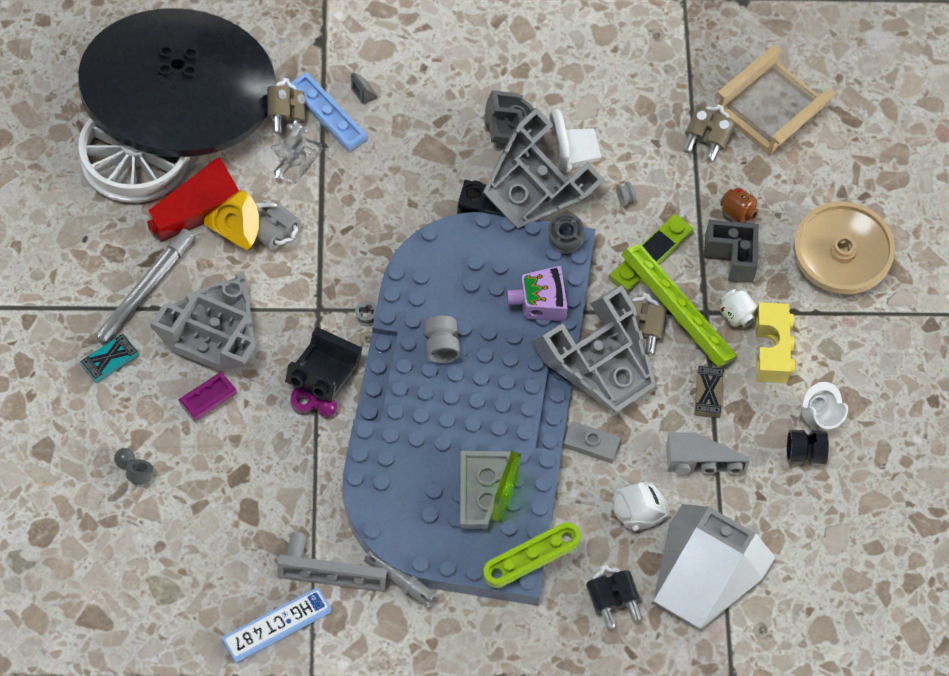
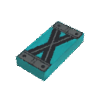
(109, 358)

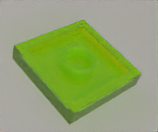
(506, 486)

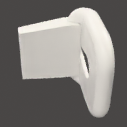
(575, 145)

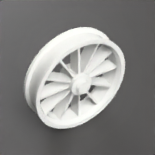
(125, 156)

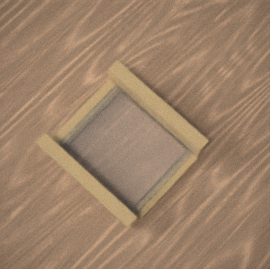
(770, 101)

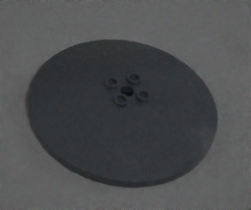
(169, 111)

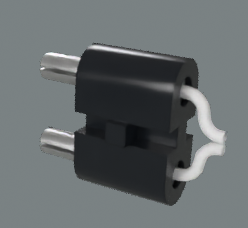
(614, 593)

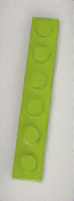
(679, 305)

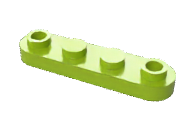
(531, 555)

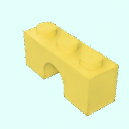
(775, 362)

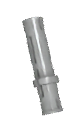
(409, 584)

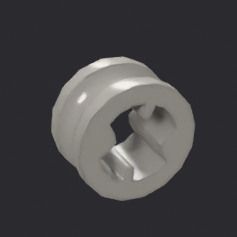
(626, 193)
(363, 307)

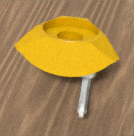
(237, 219)

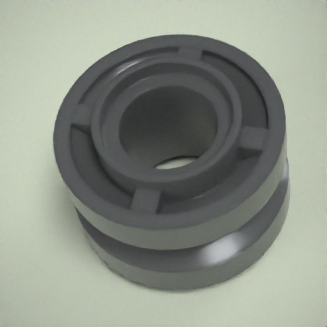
(562, 243)

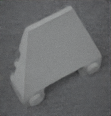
(528, 183)
(606, 362)

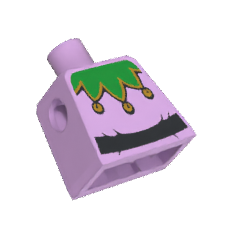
(541, 295)

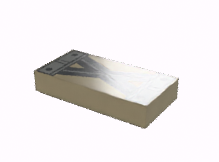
(709, 391)

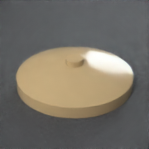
(844, 247)

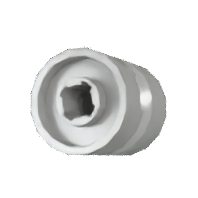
(442, 339)

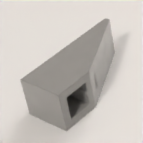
(696, 453)

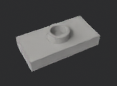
(592, 442)

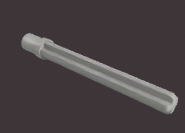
(174, 250)

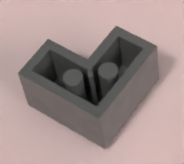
(737, 243)

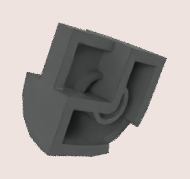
(504, 113)

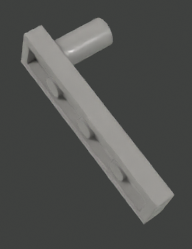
(295, 567)

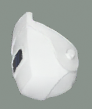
(640, 506)

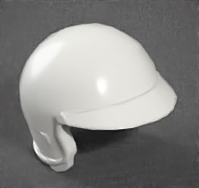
(823, 407)

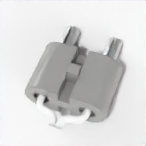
(276, 226)

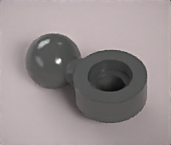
(137, 470)

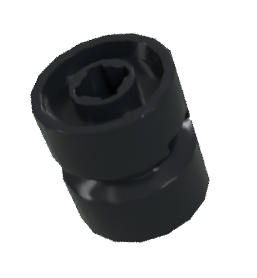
(808, 447)

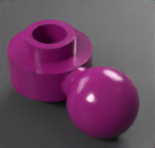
(323, 407)

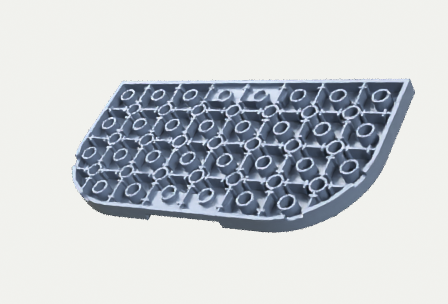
(494, 397)

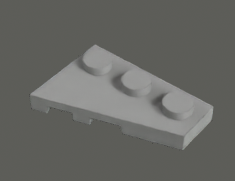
(478, 485)

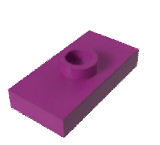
(207, 396)

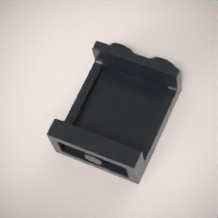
(324, 365)

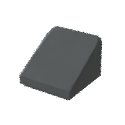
(362, 89)

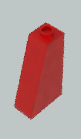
(192, 201)

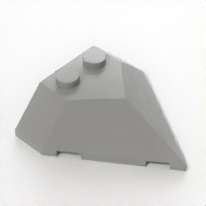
(210, 325)

